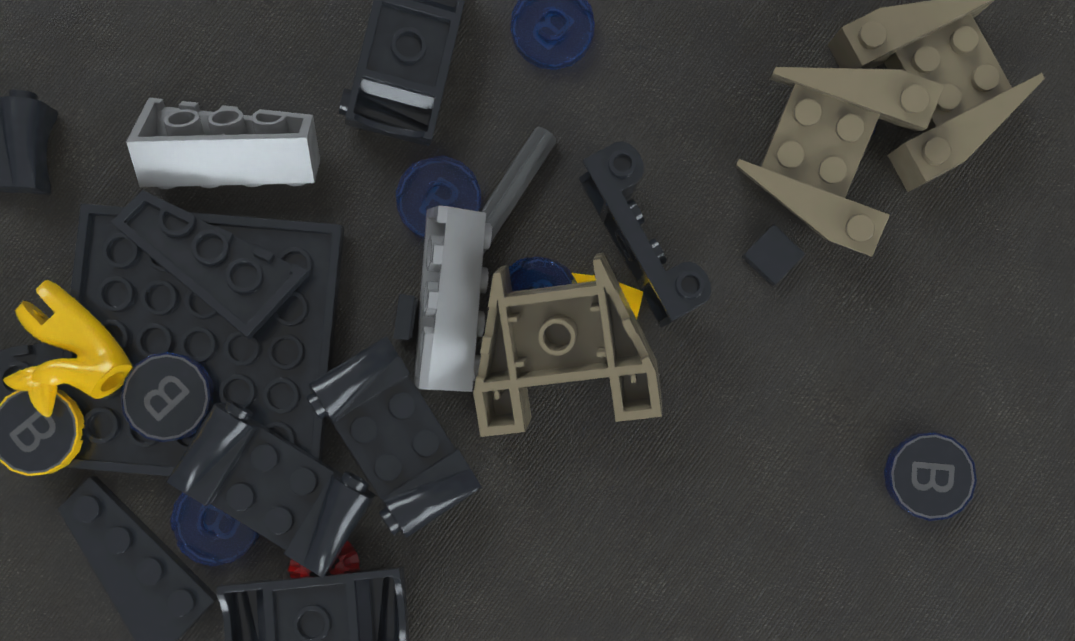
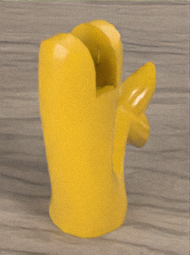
(99, 361)

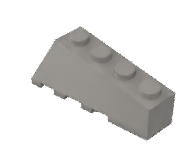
(221, 147)
(450, 299)

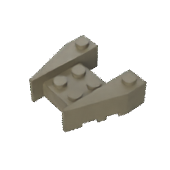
(947, 47)
(825, 138)
(562, 338)

